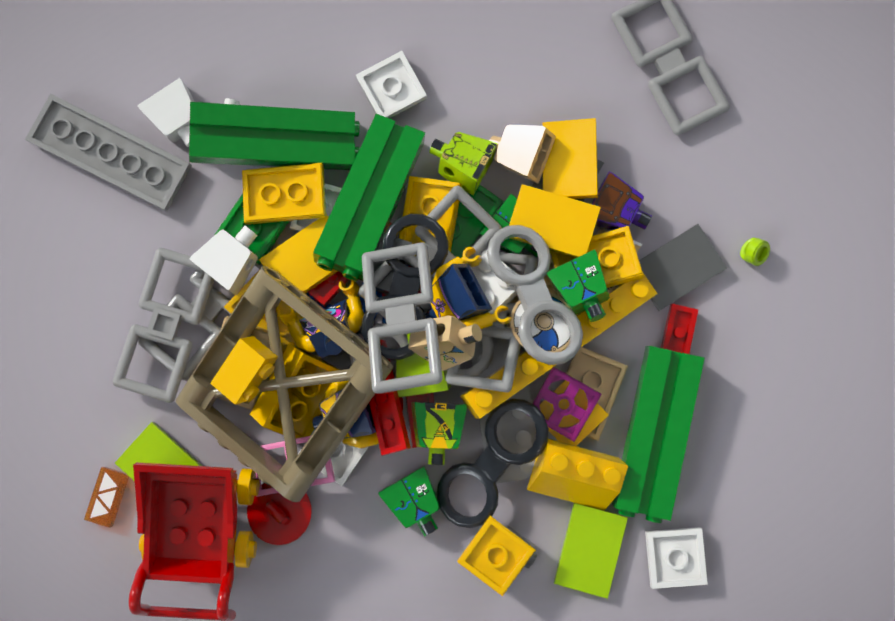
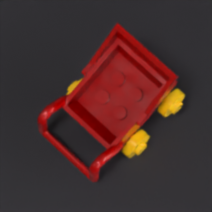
(191, 532)

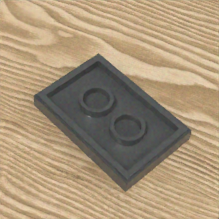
(681, 266)

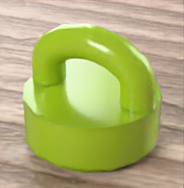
(755, 251)

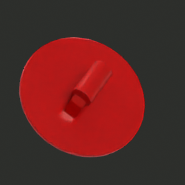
(277, 518)

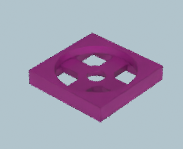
(544, 393)

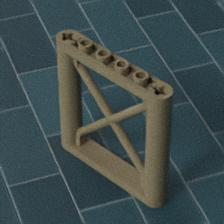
(198, 395)

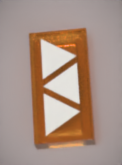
(106, 497)

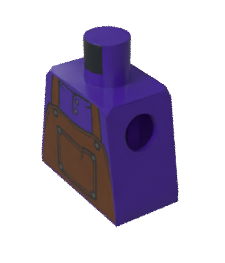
(619, 205)

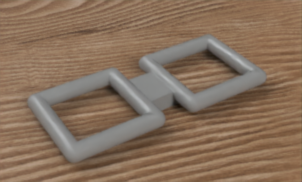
(671, 65)
(455, 193)
(213, 308)
(401, 318)
(163, 328)
(498, 331)

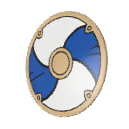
(546, 328)

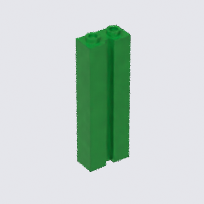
(271, 136)
(368, 196)
(658, 433)

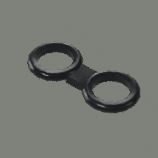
(405, 278)
(492, 463)

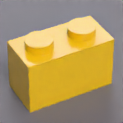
(244, 370)

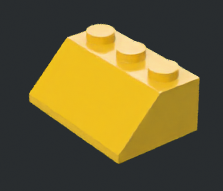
(303, 400)
(577, 475)

